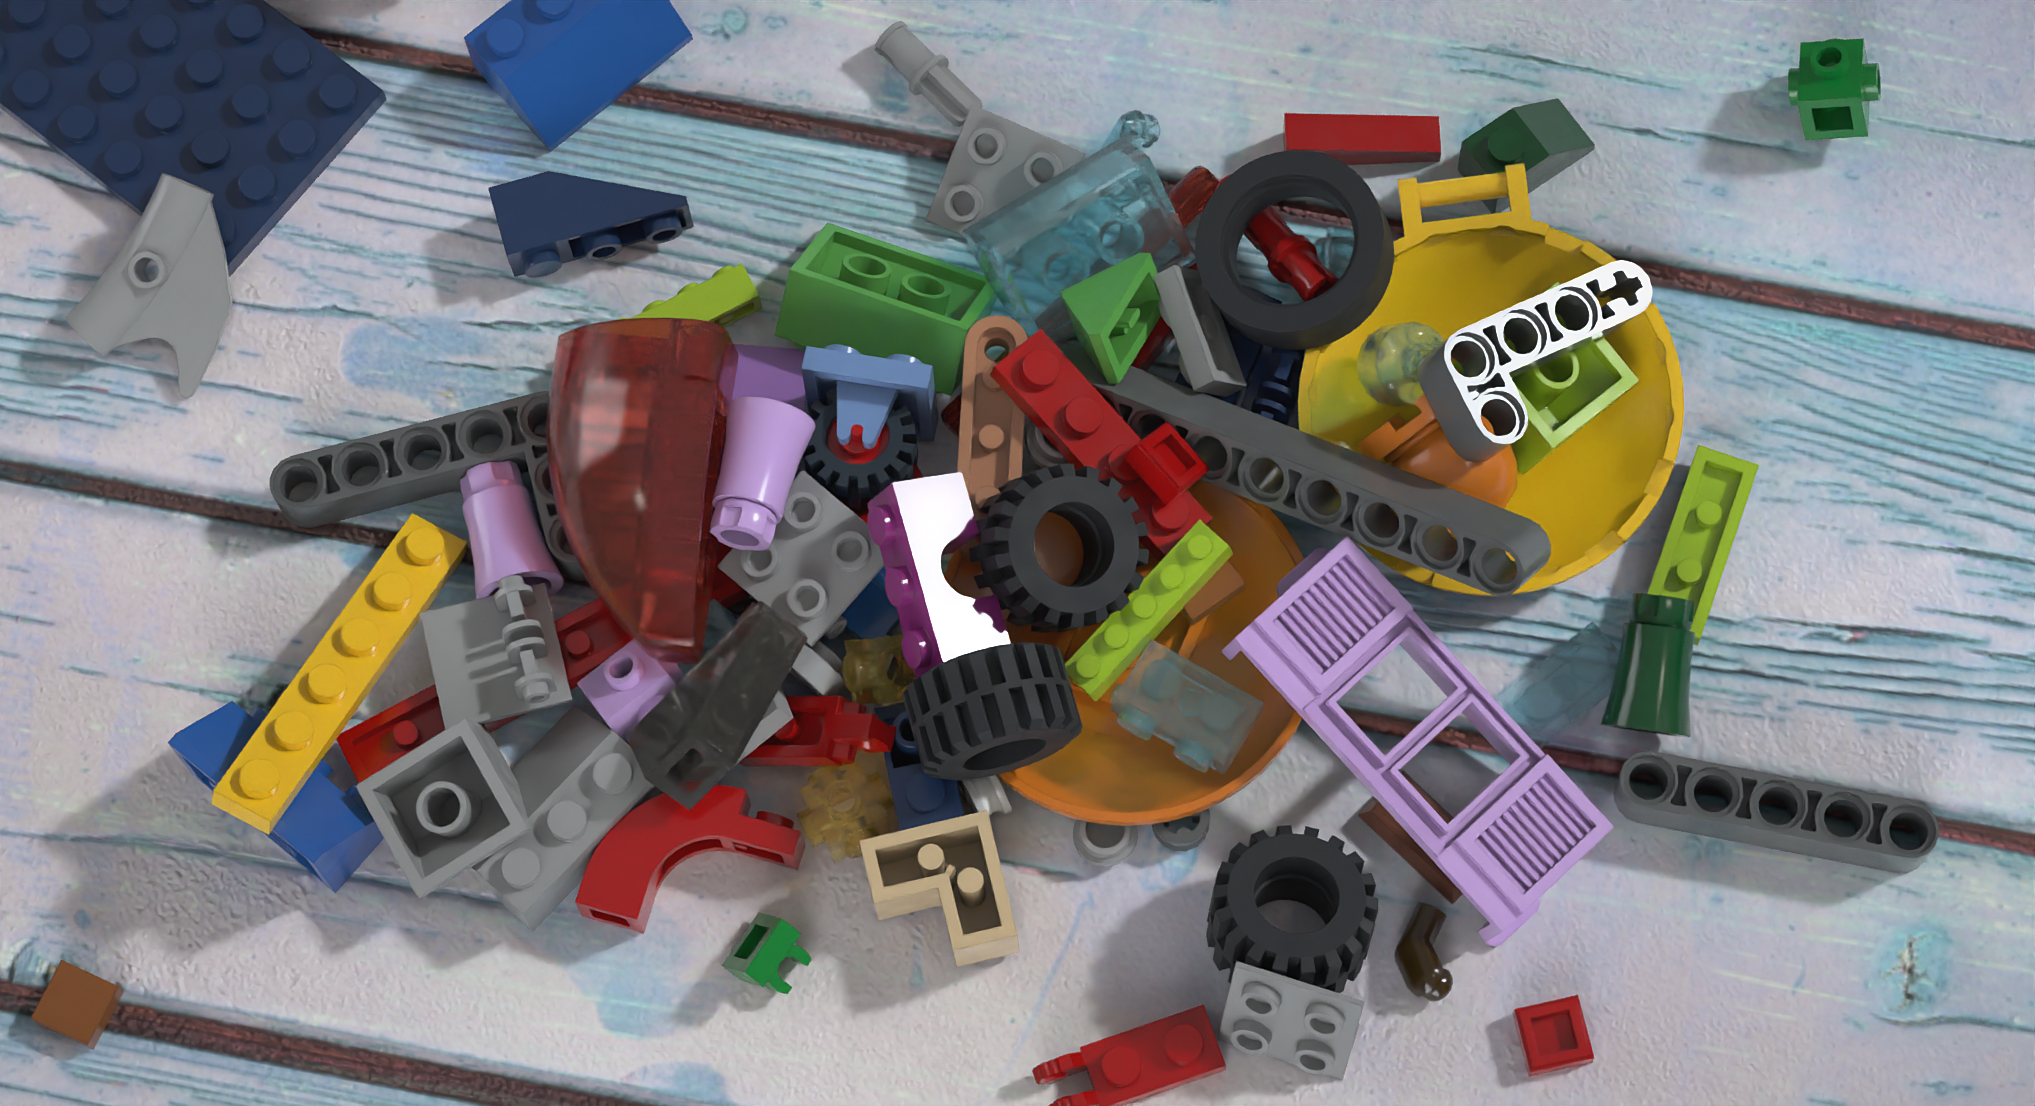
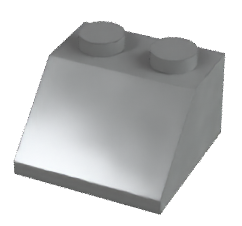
(446, 805)

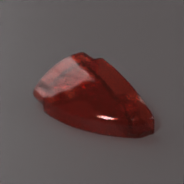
(637, 469)

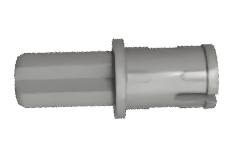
(926, 73)

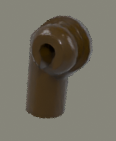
(1417, 957)

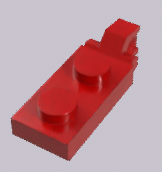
(823, 734)

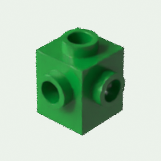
(1834, 88)

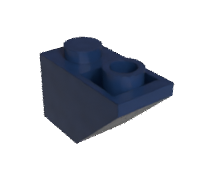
(916, 795)

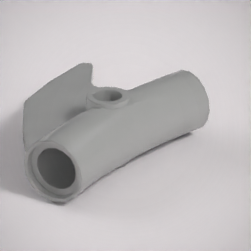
(185, 300)

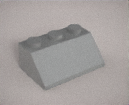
(573, 793)

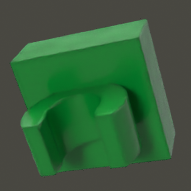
(762, 950)

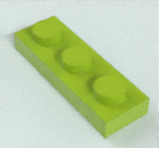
(1703, 531)

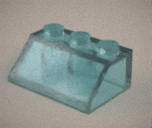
(1074, 229)

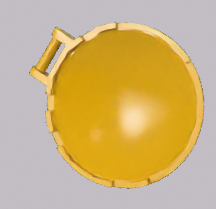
(1466, 269)

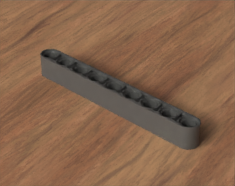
(1306, 480)

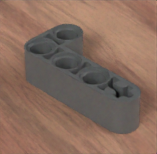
(1537, 340)

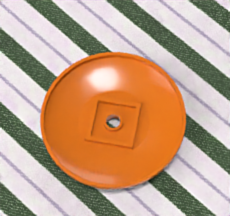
(1106, 769)

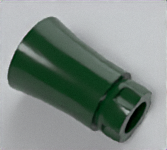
(1653, 668)

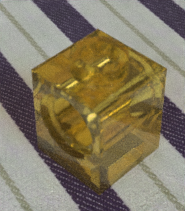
(866, 670)

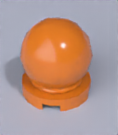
(1425, 451)

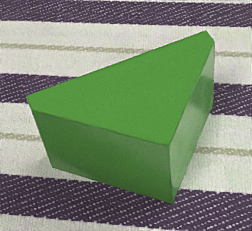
(1115, 313)

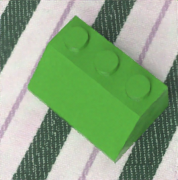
(883, 302)

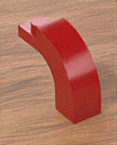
(662, 834)

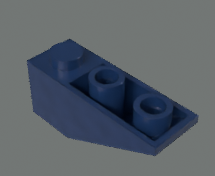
(571, 217)

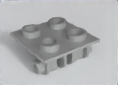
(993, 167)
(813, 564)
(496, 654)
(1290, 1021)

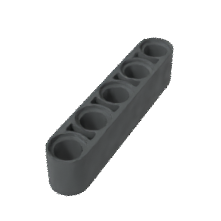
(1805, 800)

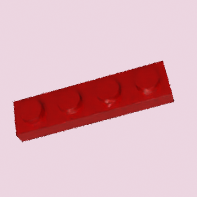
(1090, 434)

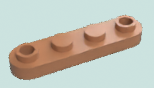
(989, 419)

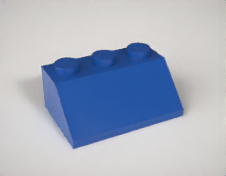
(572, 57)
(322, 825)

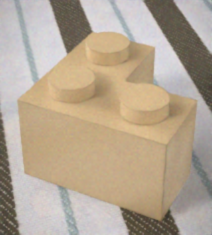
(947, 866)

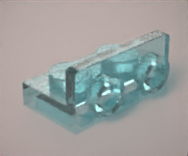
(1185, 708)

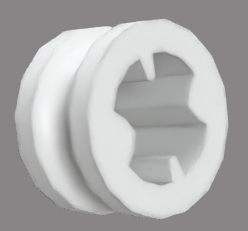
(985, 795)

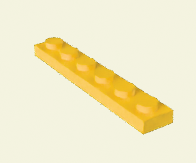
(338, 674)

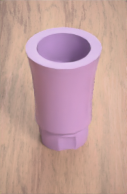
(757, 470)
(505, 530)

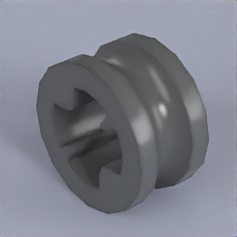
(1184, 838)

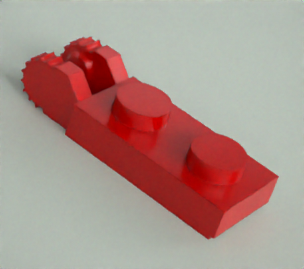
(1140, 1061)

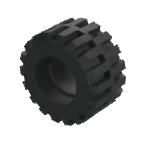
(1107, 539)
(992, 711)
(1301, 871)

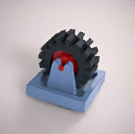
(865, 419)

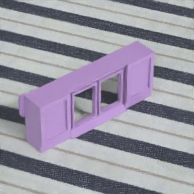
(1517, 834)

